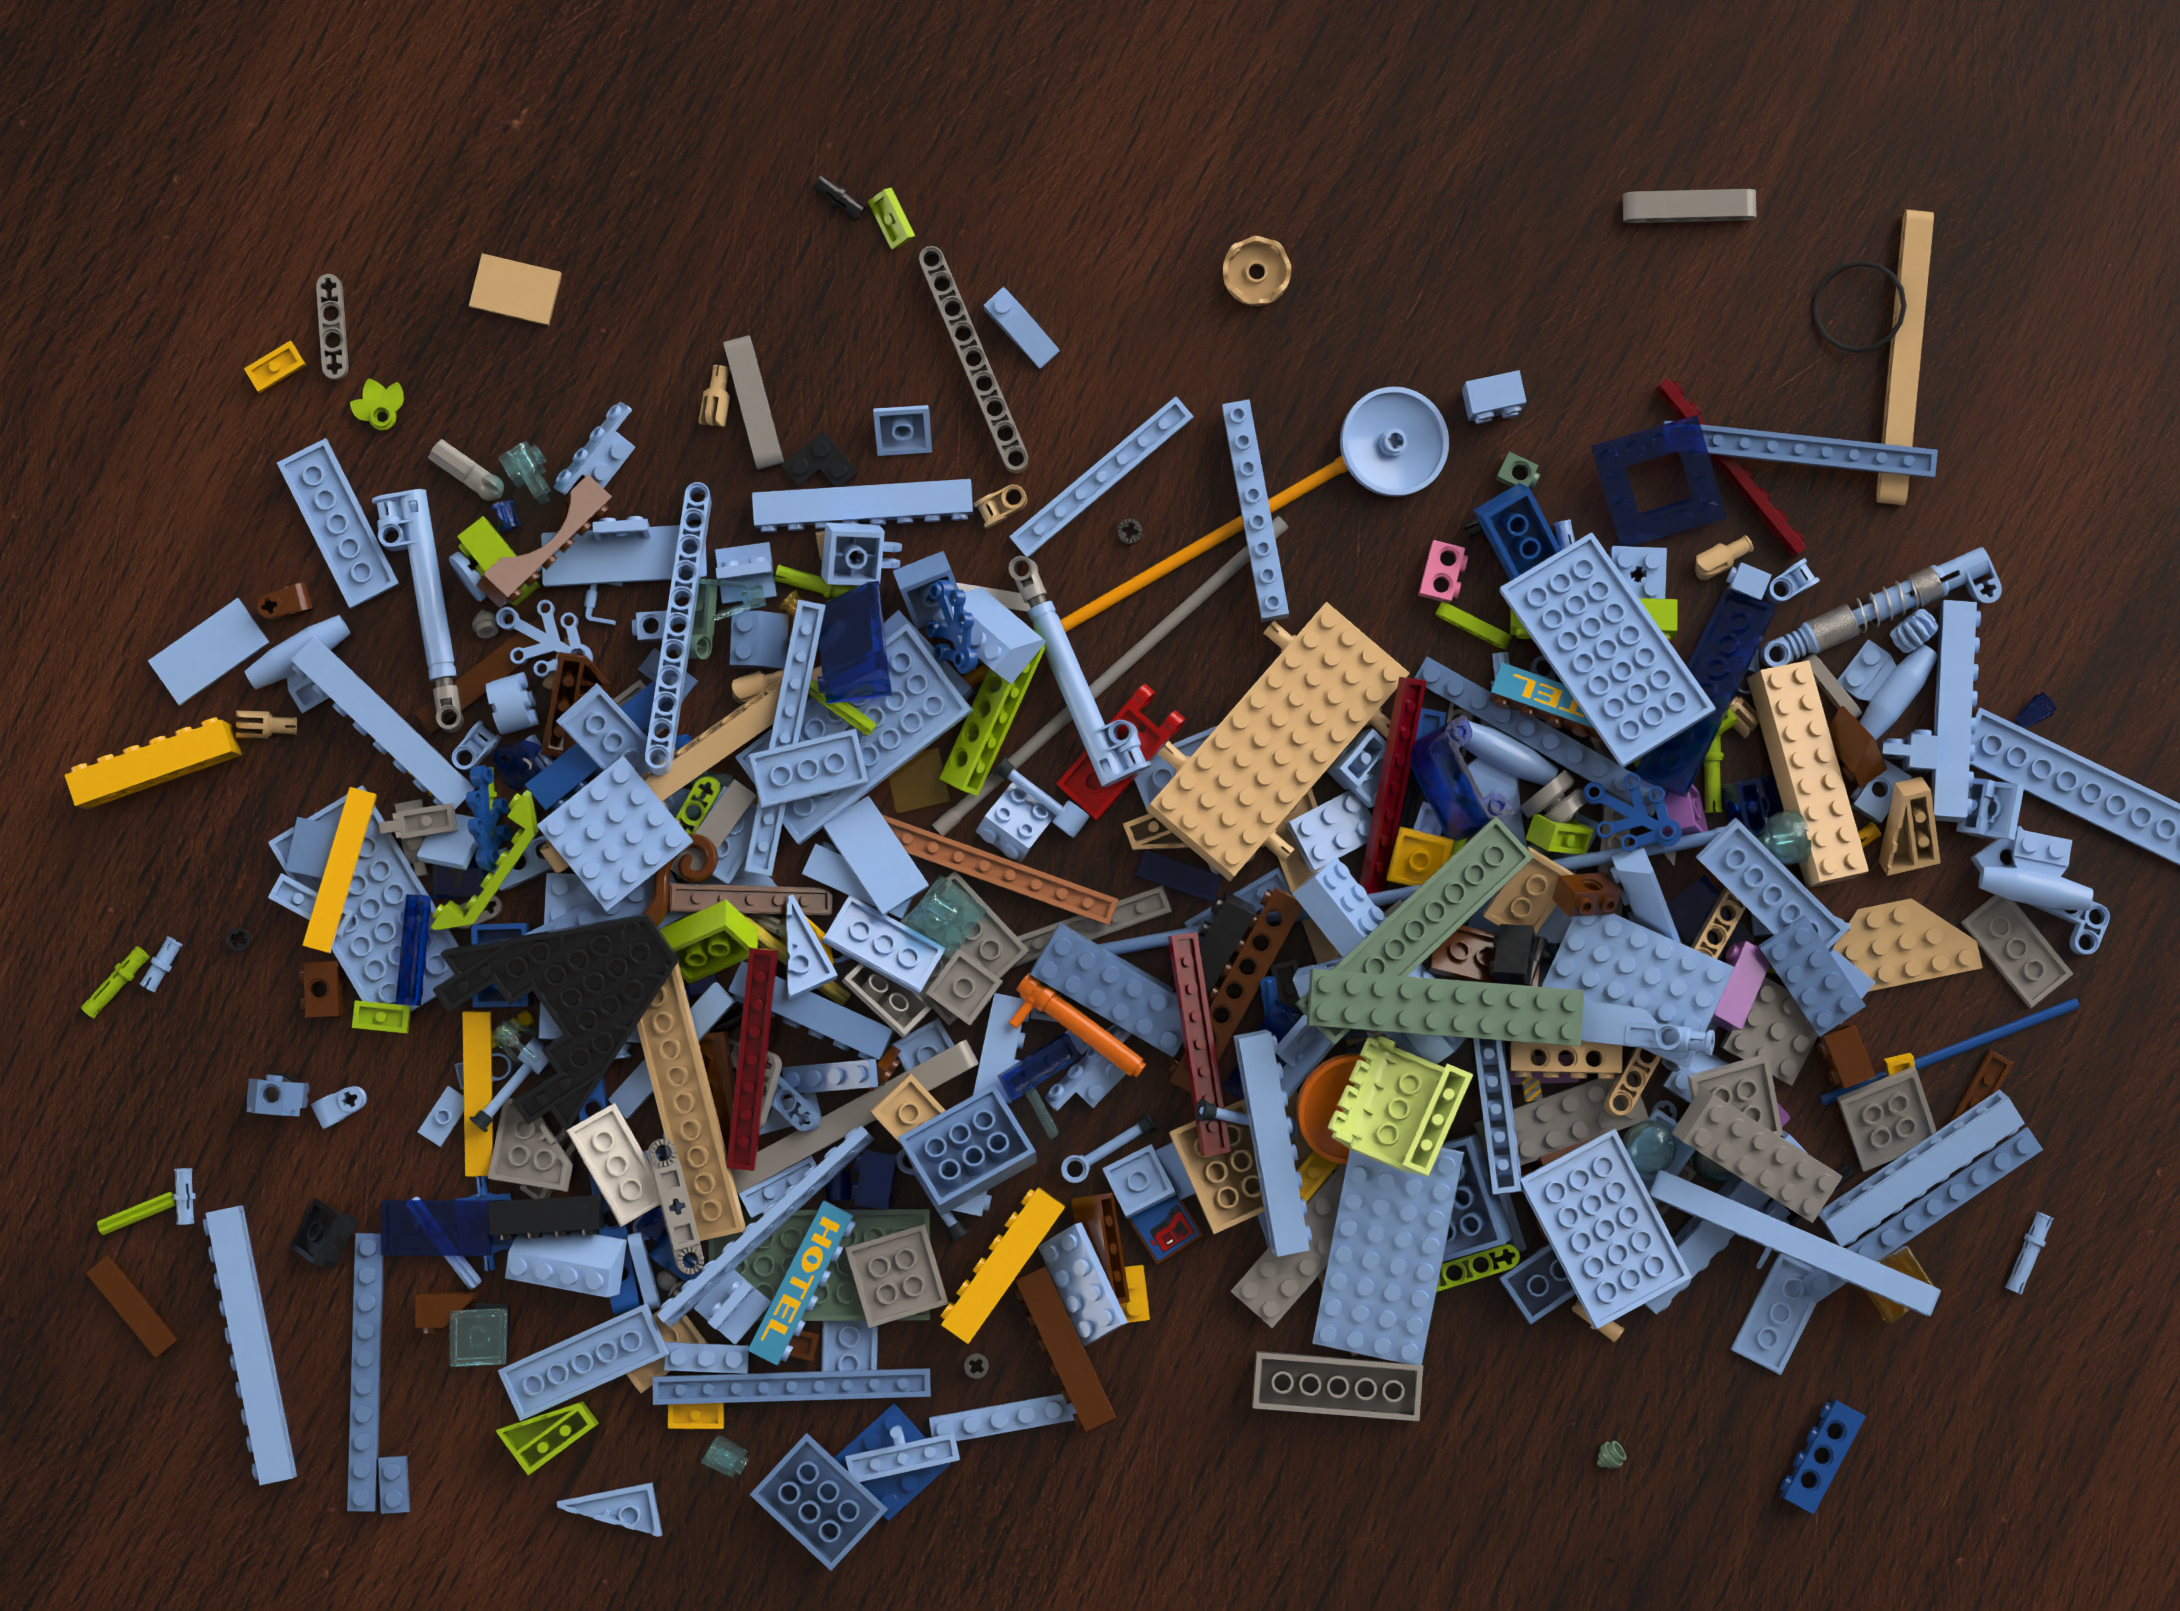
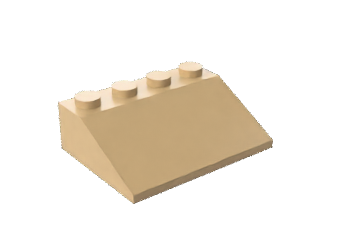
(1225, 1181)

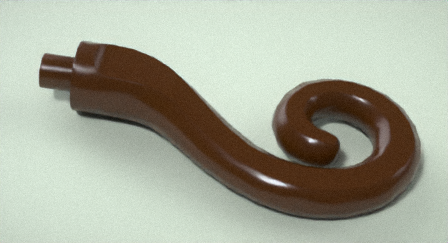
(660, 898)

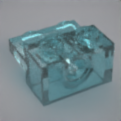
(525, 466)
(947, 914)

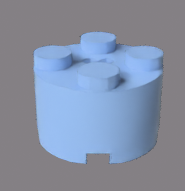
(512, 703)

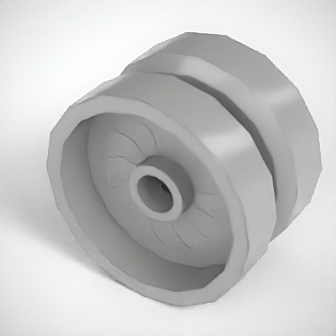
(1554, 802)

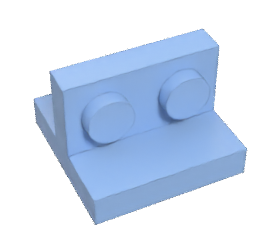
(745, 564)
(733, 1306)

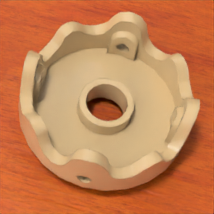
(1261, 252)

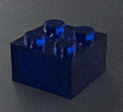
(875, 1179)

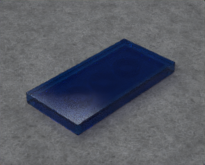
(435, 1227)

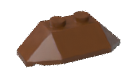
(572, 679)

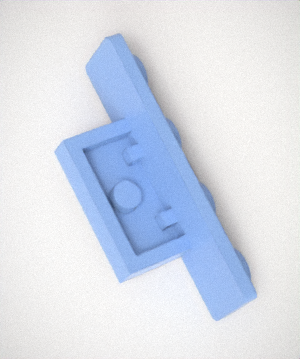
(602, 453)
(1302, 1051)
(1089, 1077)

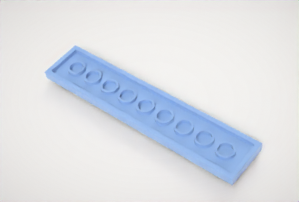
(2077, 785)

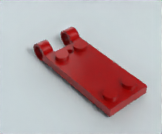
(1081, 779)

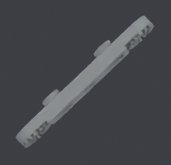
(671, 1186)

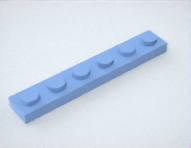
(1003, 1417)

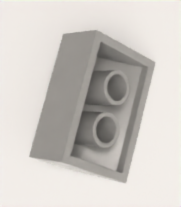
(889, 1000)

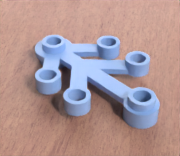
(548, 641)

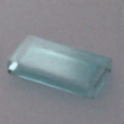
(1042, 1113)

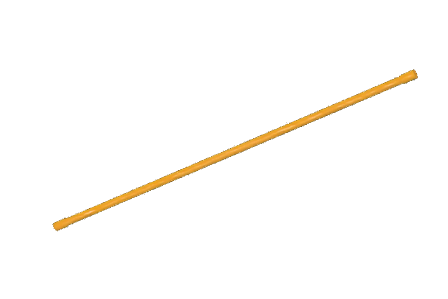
(1179, 558)

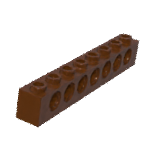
(1273, 900)

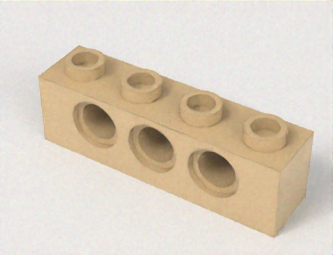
(1609, 1063)

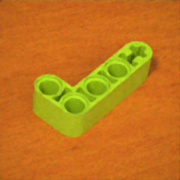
(1469, 1273)

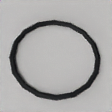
(1881, 342)

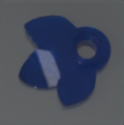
(521, 764)

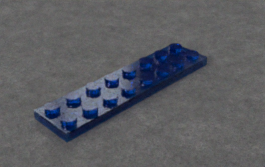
(1719, 669)

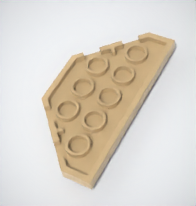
(1905, 944)

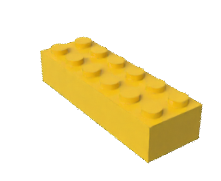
(152, 764)
(1003, 1264)

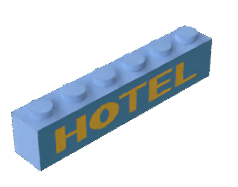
(801, 1282)

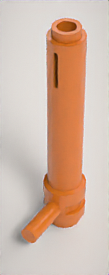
(1046, 999)

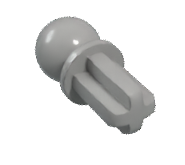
(669, 1282)

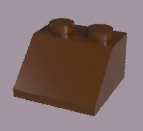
(1855, 749)
(434, 1308)

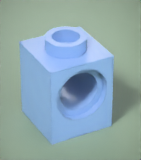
(1748, 580)
(642, 618)

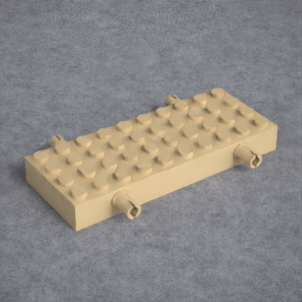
(1277, 741)

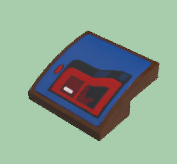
(1166, 1229)

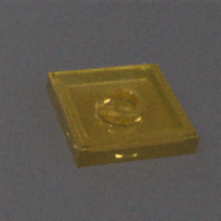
(918, 782)

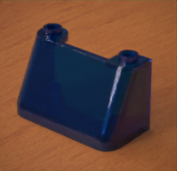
(854, 646)
(1451, 785)

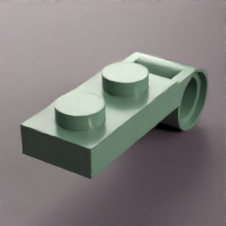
(703, 623)

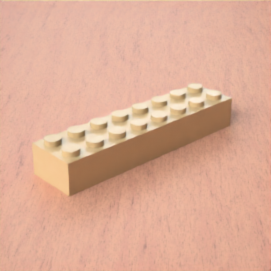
(1808, 770)

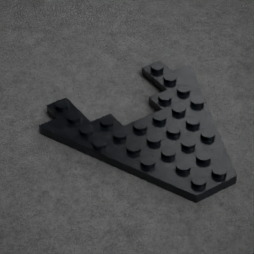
(590, 981)

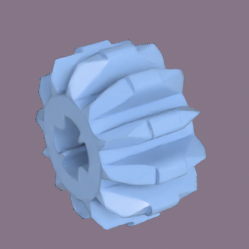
(1914, 630)

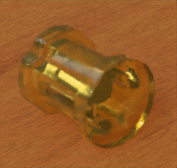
(790, 603)

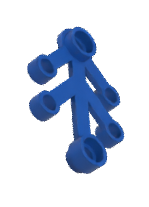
(964, 657)
(1636, 816)
(485, 820)

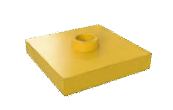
(1417, 856)

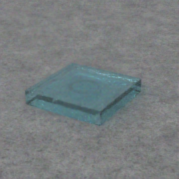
(478, 1337)

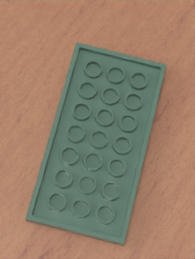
(839, 1297)

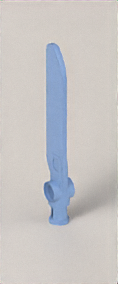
(1638, 1029)

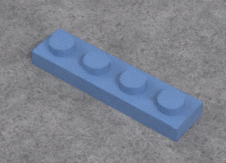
(832, 1076)

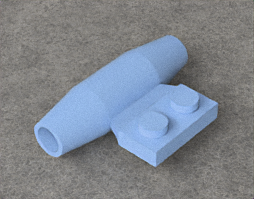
(277, 662)
(1887, 687)
(1504, 760)
(2037, 874)

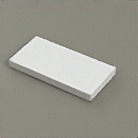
(616, 1163)

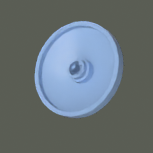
(1394, 441)

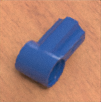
(663, 1255)

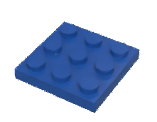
(897, 1489)

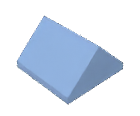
(902, 430)

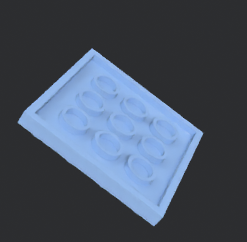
(615, 833)

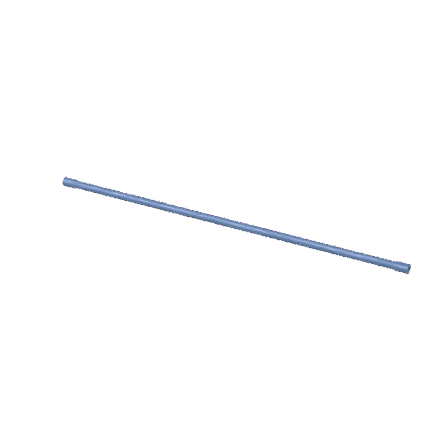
(1392, 896)

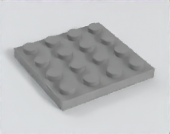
(988, 944)

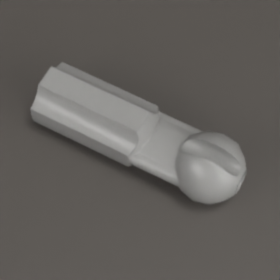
(467, 471)

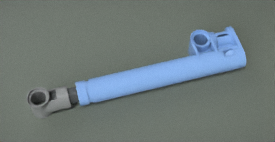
(412, 520)
(1109, 755)

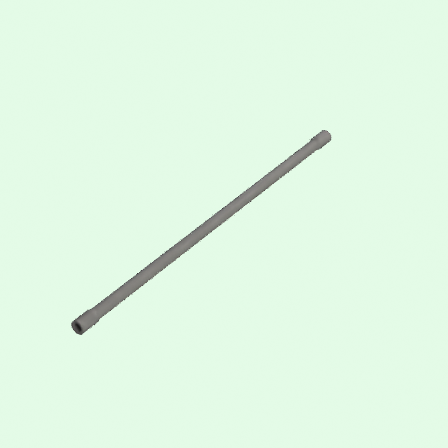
(955, 814)

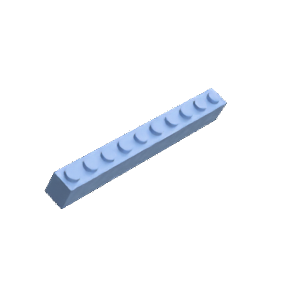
(250, 1345)

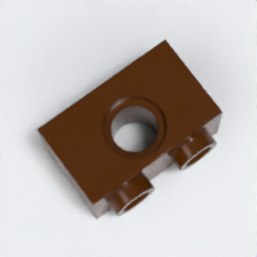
(1586, 894)
(331, 1003)

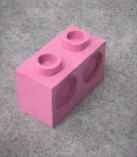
(1436, 570)

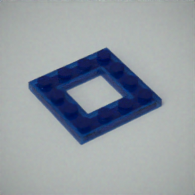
(1681, 436)

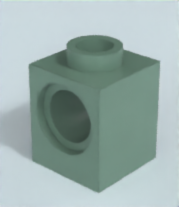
(1512, 461)

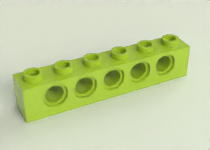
(986, 728)

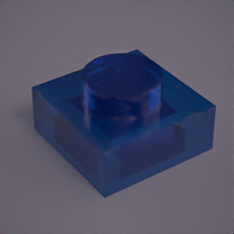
(652, 1225)

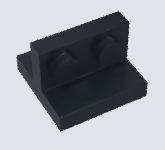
(324, 1234)

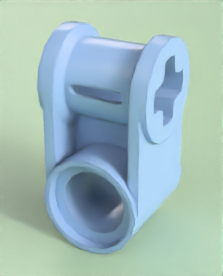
(1794, 580)
(476, 746)
(335, 1106)

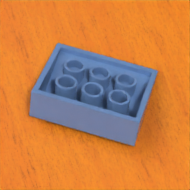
(968, 1149)
(1477, 1213)
(818, 1501)

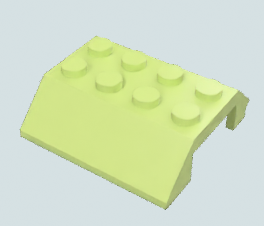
(1398, 1107)

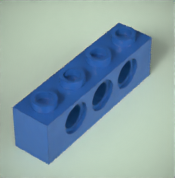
(1836, 1448)

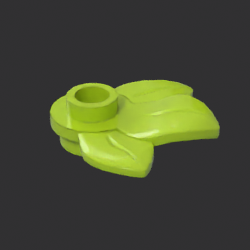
(377, 401)

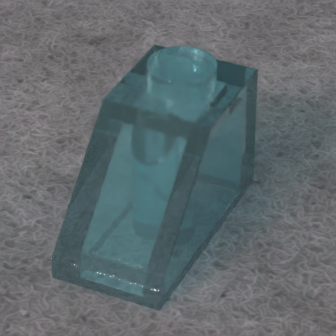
(725, 1456)

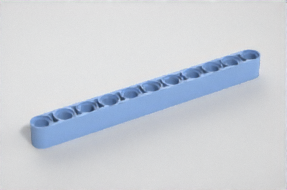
(682, 640)
(1794, 1243)

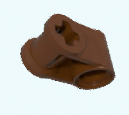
(290, 602)

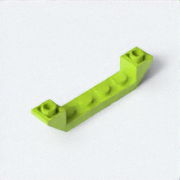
(523, 814)

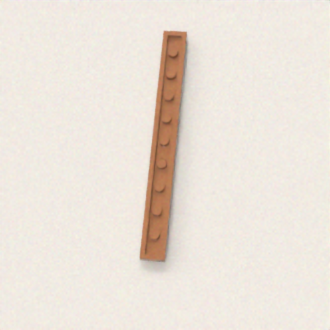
(1004, 872)

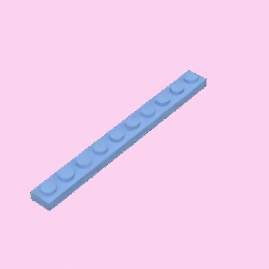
(786, 727)
(758, 1232)

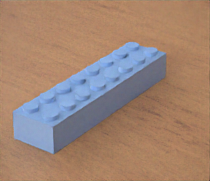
(1346, 918)

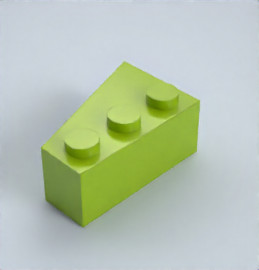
(546, 1435)

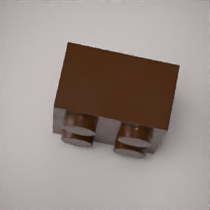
(1844, 1057)

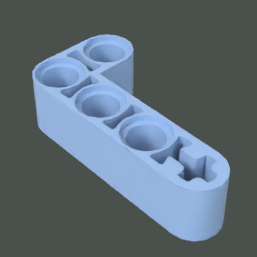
(2083, 926)

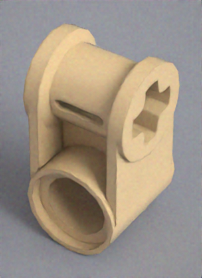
(999, 506)

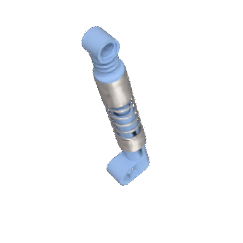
(1925, 585)

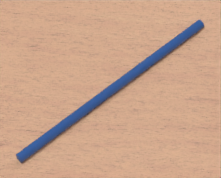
(1967, 1044)

